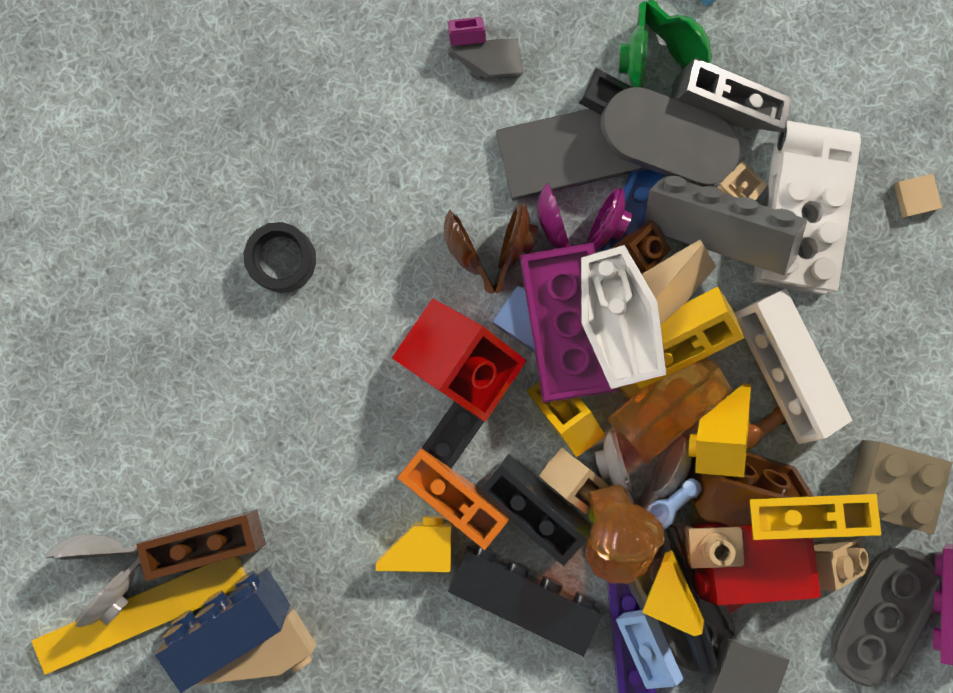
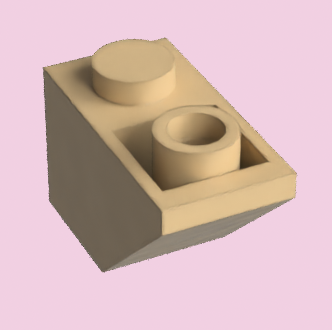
(840, 562)

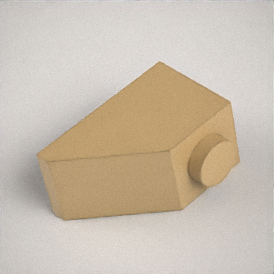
(572, 479)

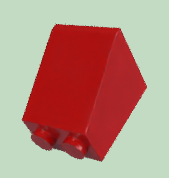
(459, 358)
(770, 572)

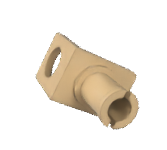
(713, 547)

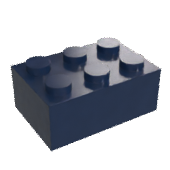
(223, 629)

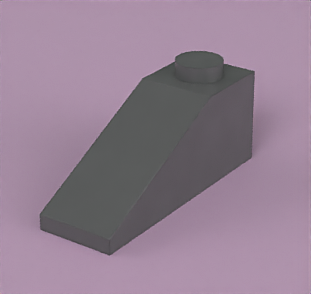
(731, 97)

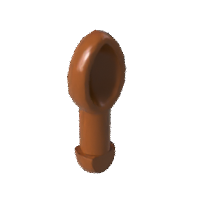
(759, 430)

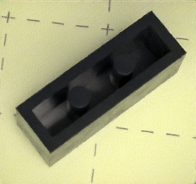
(536, 509)

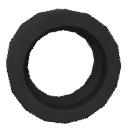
(260, 238)

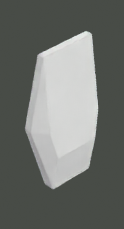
(621, 318)

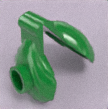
(682, 35)

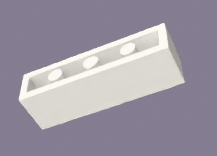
(793, 367)

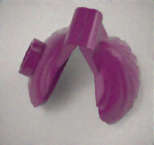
(609, 222)

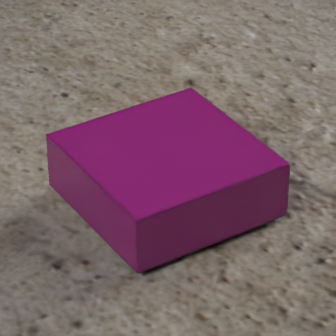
(466, 31)

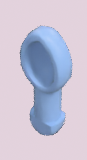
(667, 508)

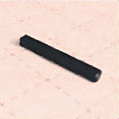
(700, 645)

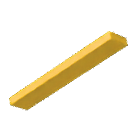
(139, 615)

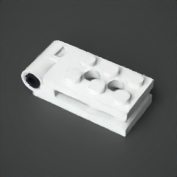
(813, 173)

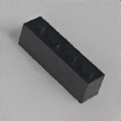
(525, 600)

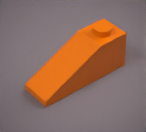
(453, 498)

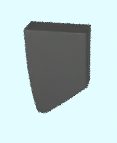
(490, 59)

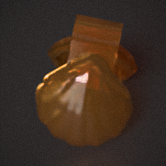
(621, 536)

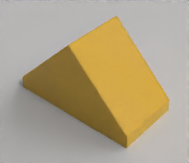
(672, 599)

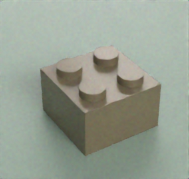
(905, 481)

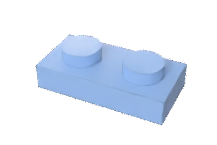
(649, 650)

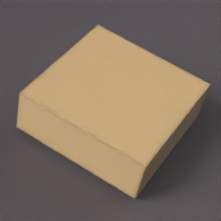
(917, 196)

